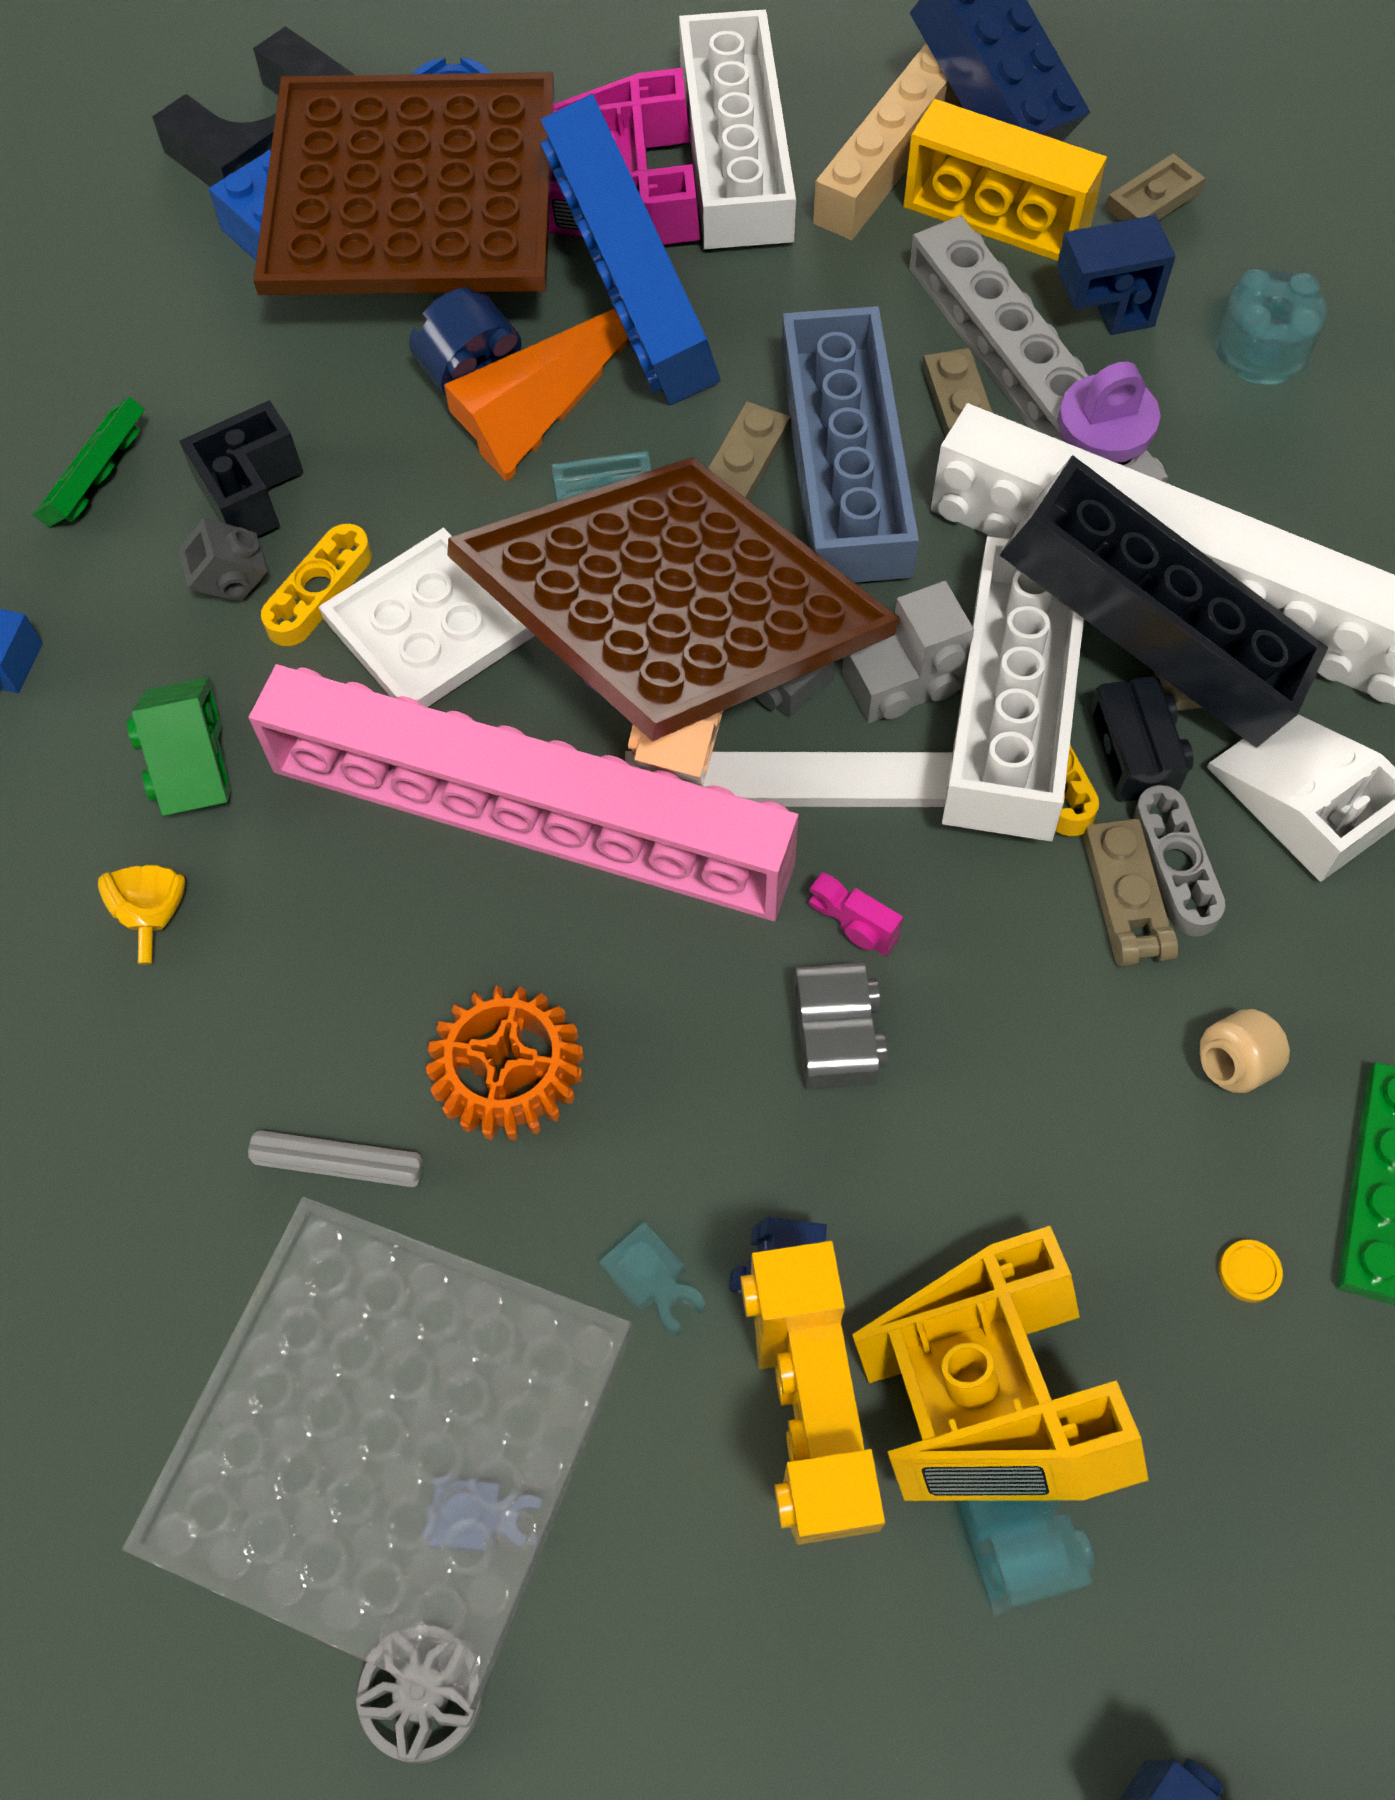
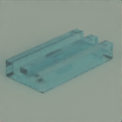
(599, 469)

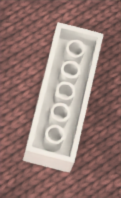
(736, 130)
(1014, 706)

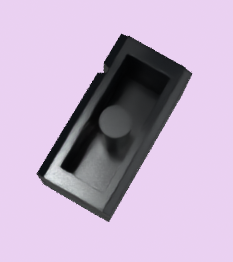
(1140, 736)

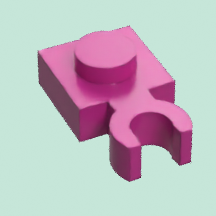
(861, 917)

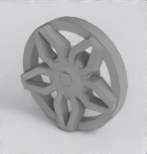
(415, 1706)

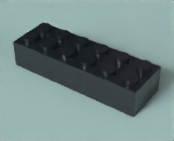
(1166, 602)

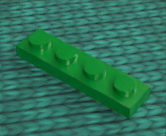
(1369, 1234)

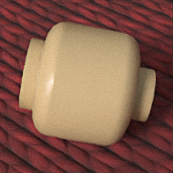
(1244, 1050)

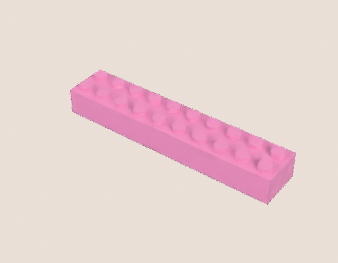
(528, 791)

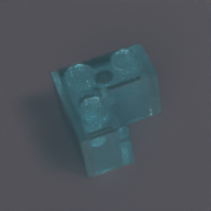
(1026, 1552)

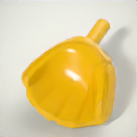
(142, 901)

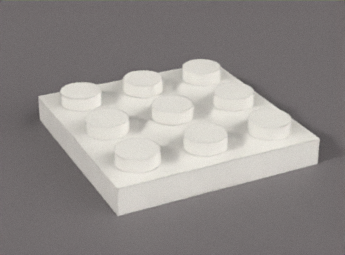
(423, 623)

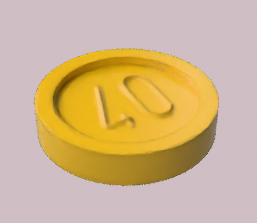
(1250, 1271)

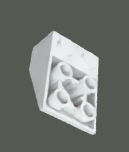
(1313, 792)

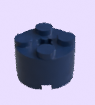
(462, 336)

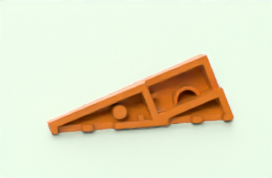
(523, 394)

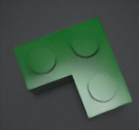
(181, 747)

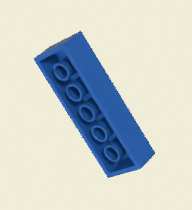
(628, 251)

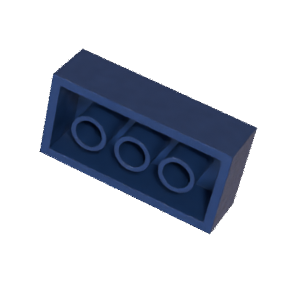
(1002, 63)

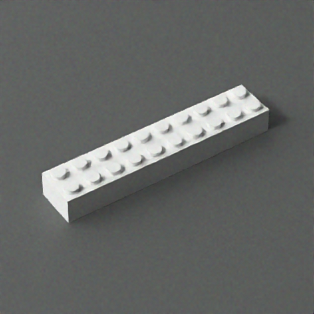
(998, 468)

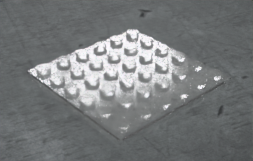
(384, 1448)

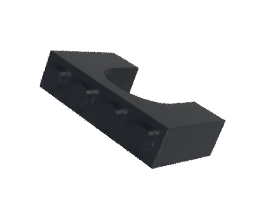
(218, 147)

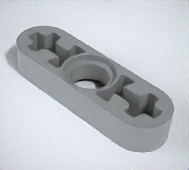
(1173, 883)

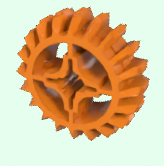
(464, 1049)

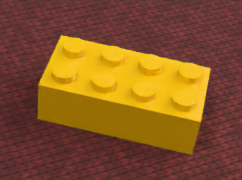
(1001, 178)

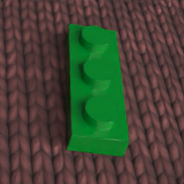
(90, 464)

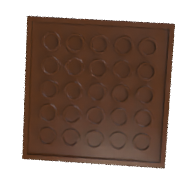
(407, 185)
(671, 594)

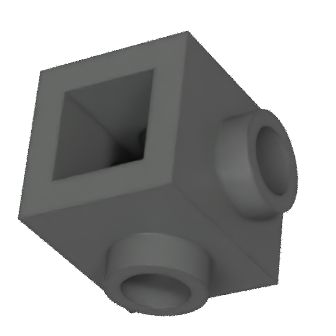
(222, 560)

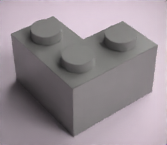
(918, 662)

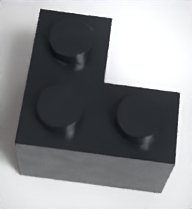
(238, 464)

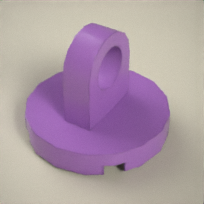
(1110, 413)

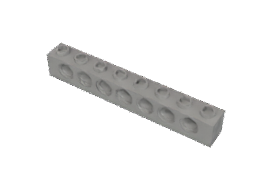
(1002, 327)

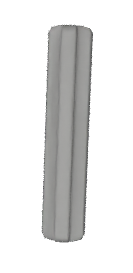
(335, 1158)

